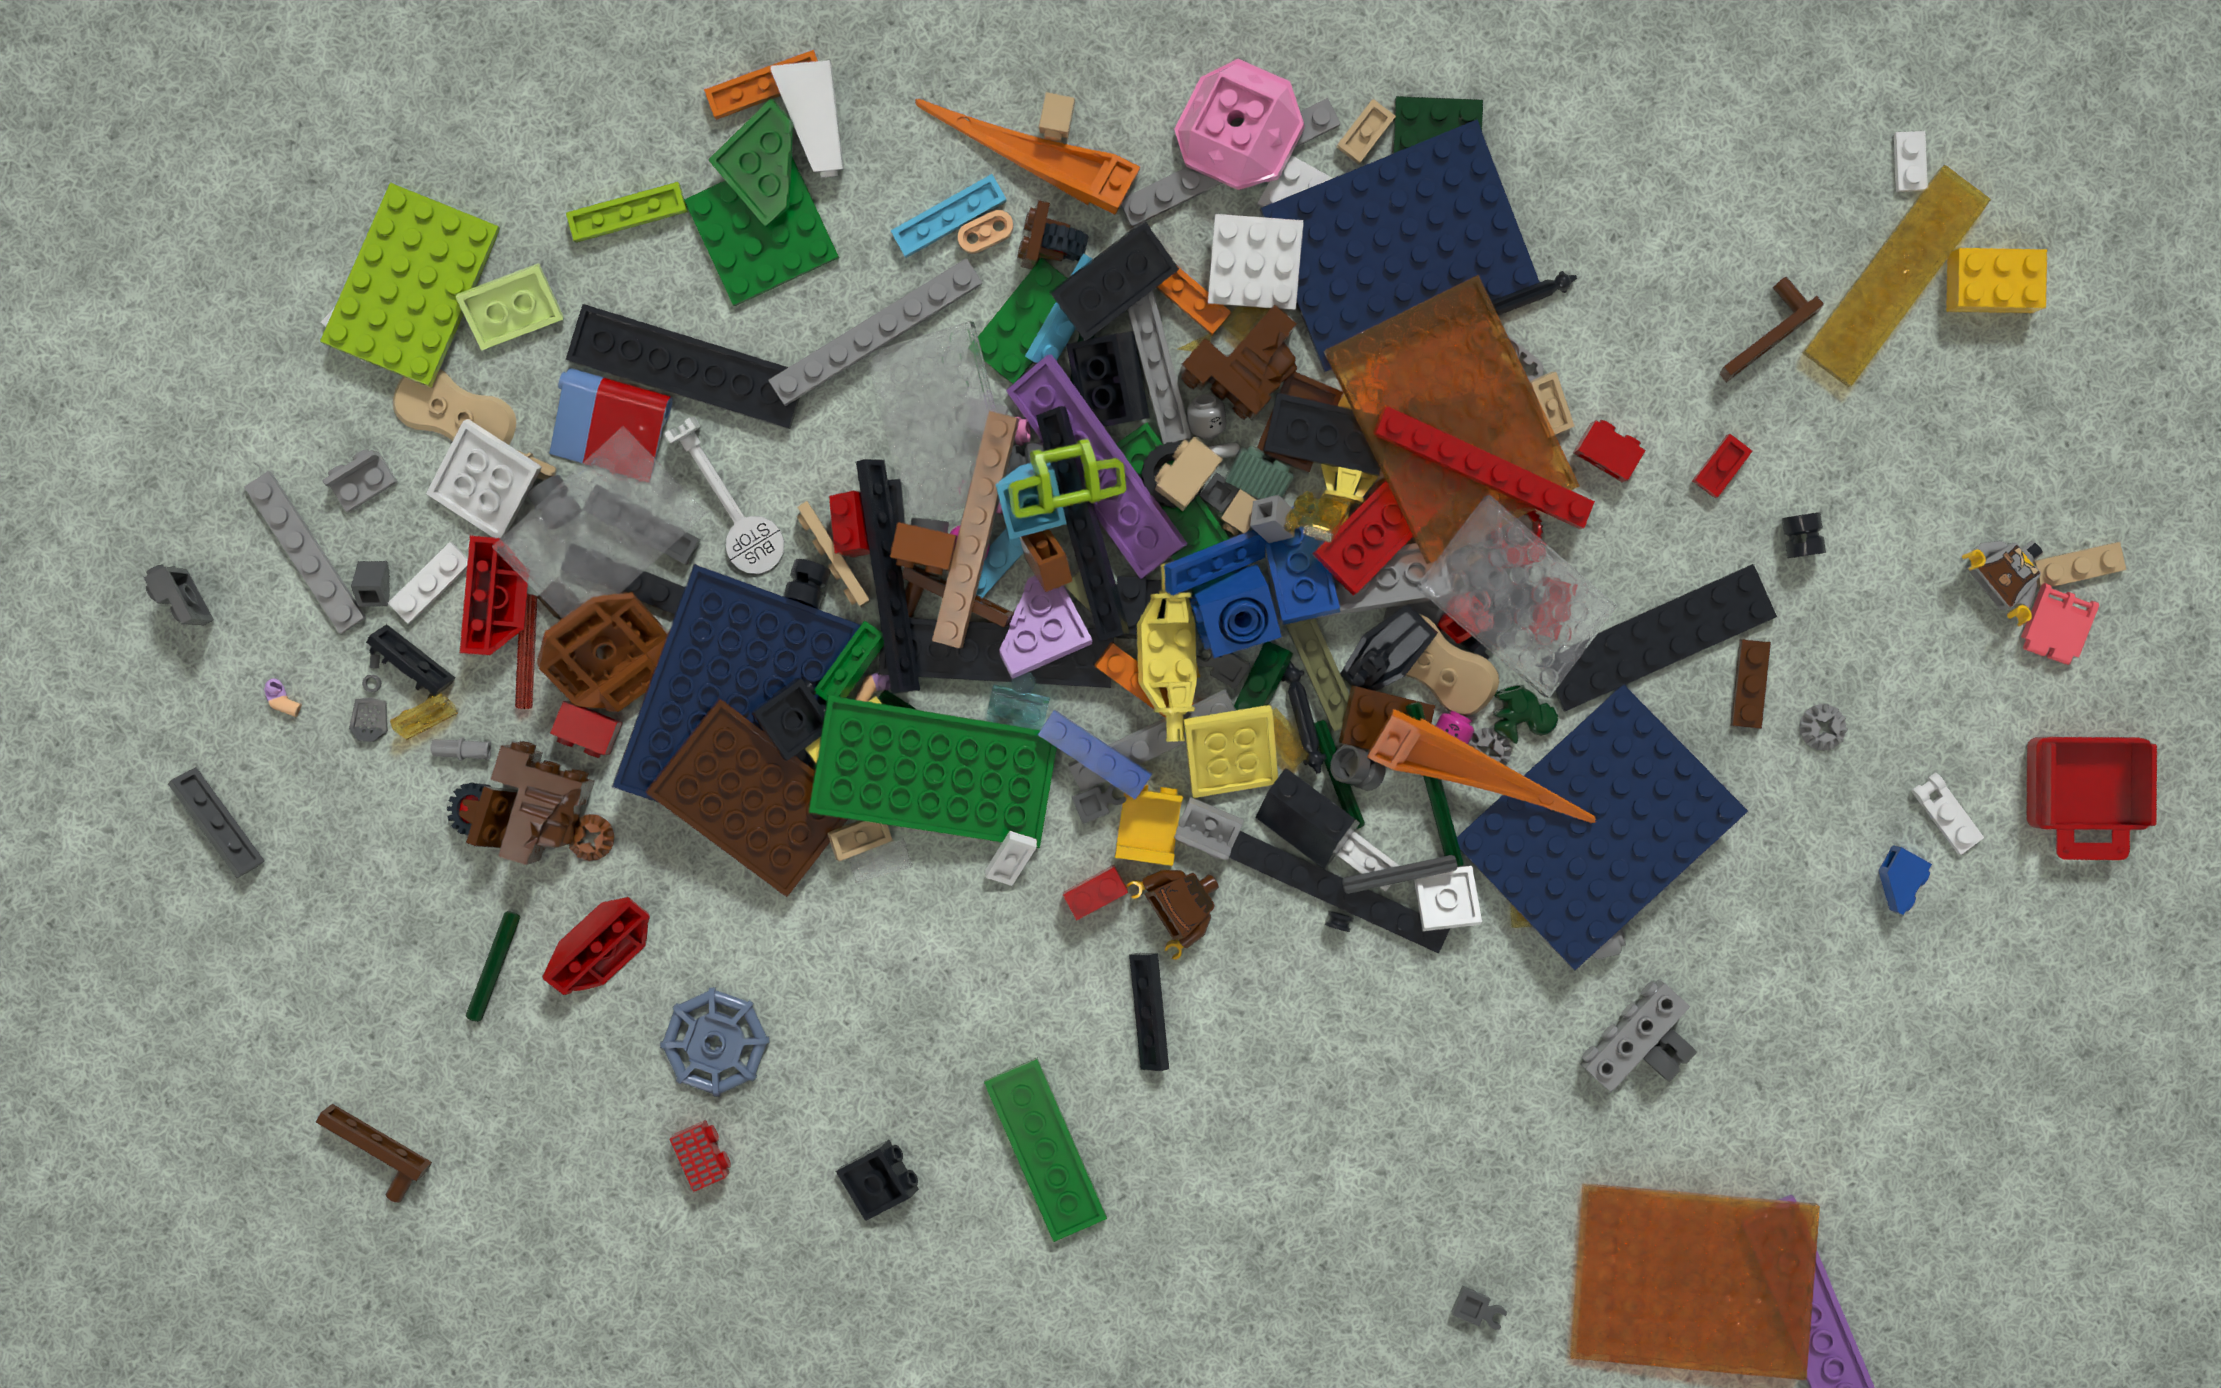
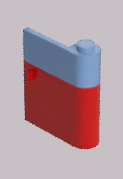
(597, 407)

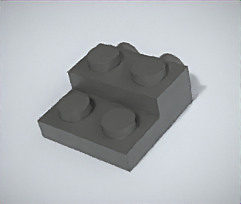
(177, 588)

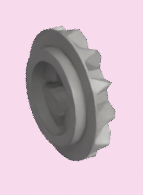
(1810, 729)
(1500, 744)

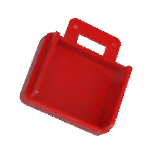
(2091, 787)

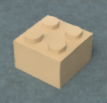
(1188, 473)

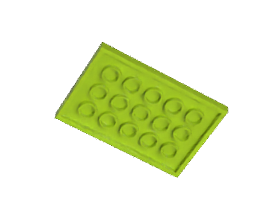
(405, 283)

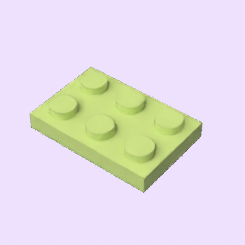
(509, 306)

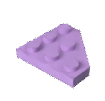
(1042, 629)

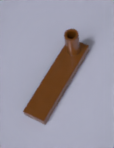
(1802, 313)
(920, 580)
(407, 1162)

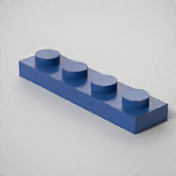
(1213, 562)
(1095, 754)

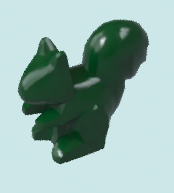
(1523, 706)

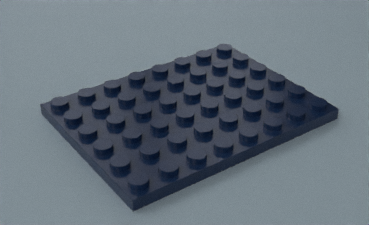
(1403, 235)
(727, 646)
(1651, 823)

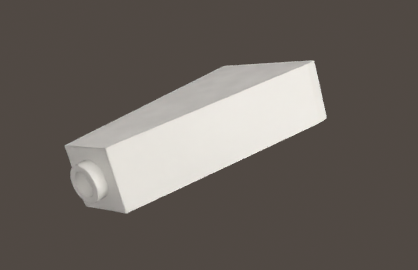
(813, 110)

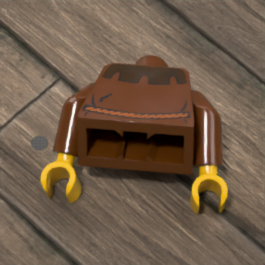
(1180, 904)

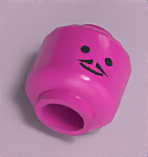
(1456, 725)

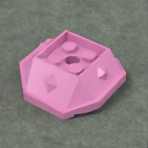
(1244, 153)

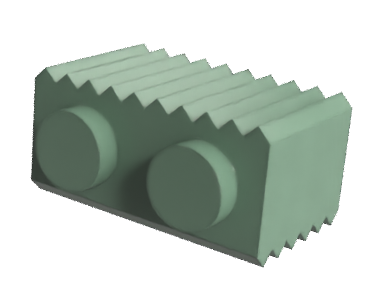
(1259, 475)

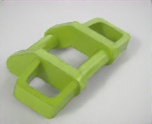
(1042, 480)

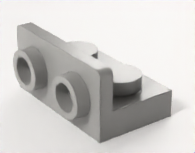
(360, 479)

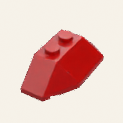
(492, 600)
(598, 946)

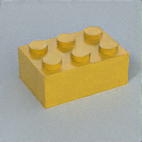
(1996, 280)

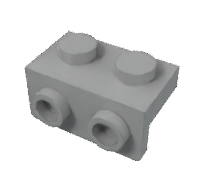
(1208, 829)

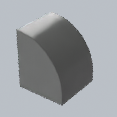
(371, 583)

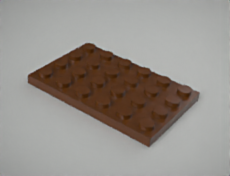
(746, 798)

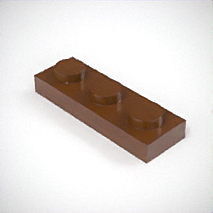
(1750, 683)

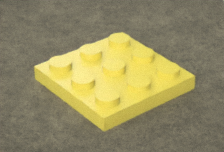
(1231, 751)

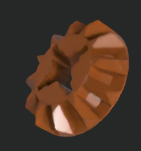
(603, 842)

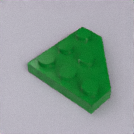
(759, 162)

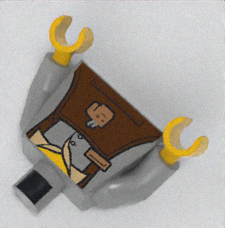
(2007, 575)

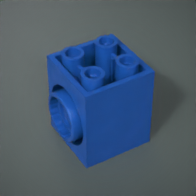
(1234, 611)

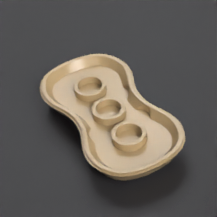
(448, 405)
(1454, 676)

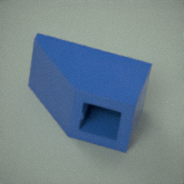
(1901, 877)

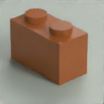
(923, 547)
(1046, 559)

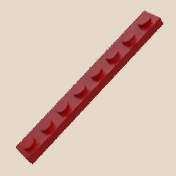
(1483, 467)

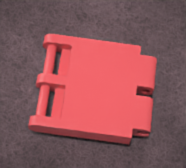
(2058, 625)

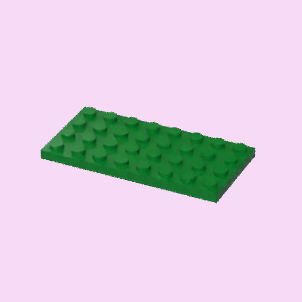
(931, 771)

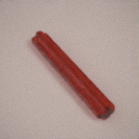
(526, 657)

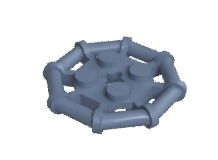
(699, 1049)

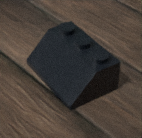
(1109, 377)
(1306, 818)

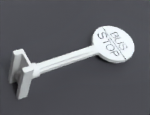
(753, 541)

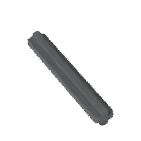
(1399, 874)

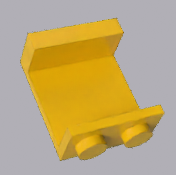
(1149, 826)

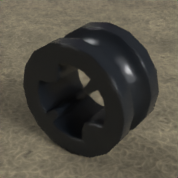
(1339, 921)

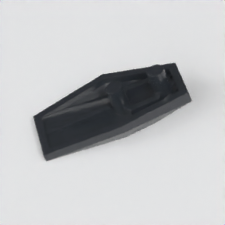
(1388, 650)

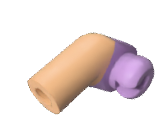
(871, 684)
(278, 698)

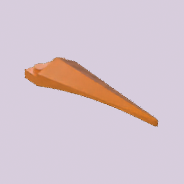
(1078, 171)
(1431, 752)

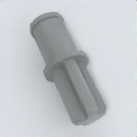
(461, 749)

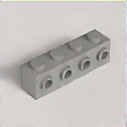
(1634, 1035)

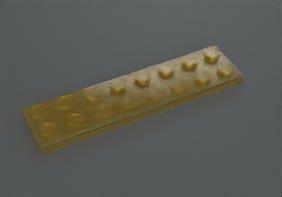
(1896, 276)

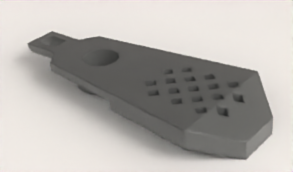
(370, 702)

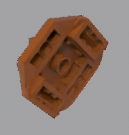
(606, 675)

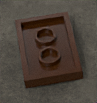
(1307, 388)
(1368, 713)

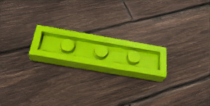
(626, 212)

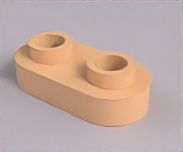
(984, 230)

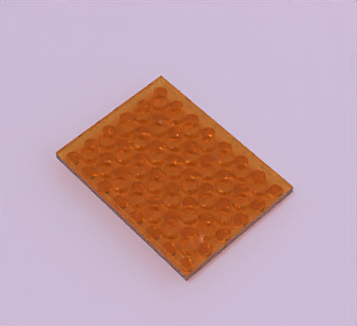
(1461, 375)
(1694, 1281)

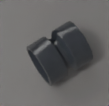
(1799, 525)
(807, 582)

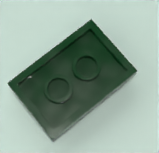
(1426, 117)

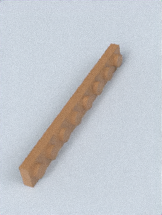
(975, 530)

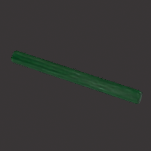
(1439, 802)

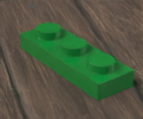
(851, 662)

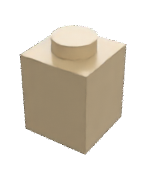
(1056, 116)
(1238, 514)

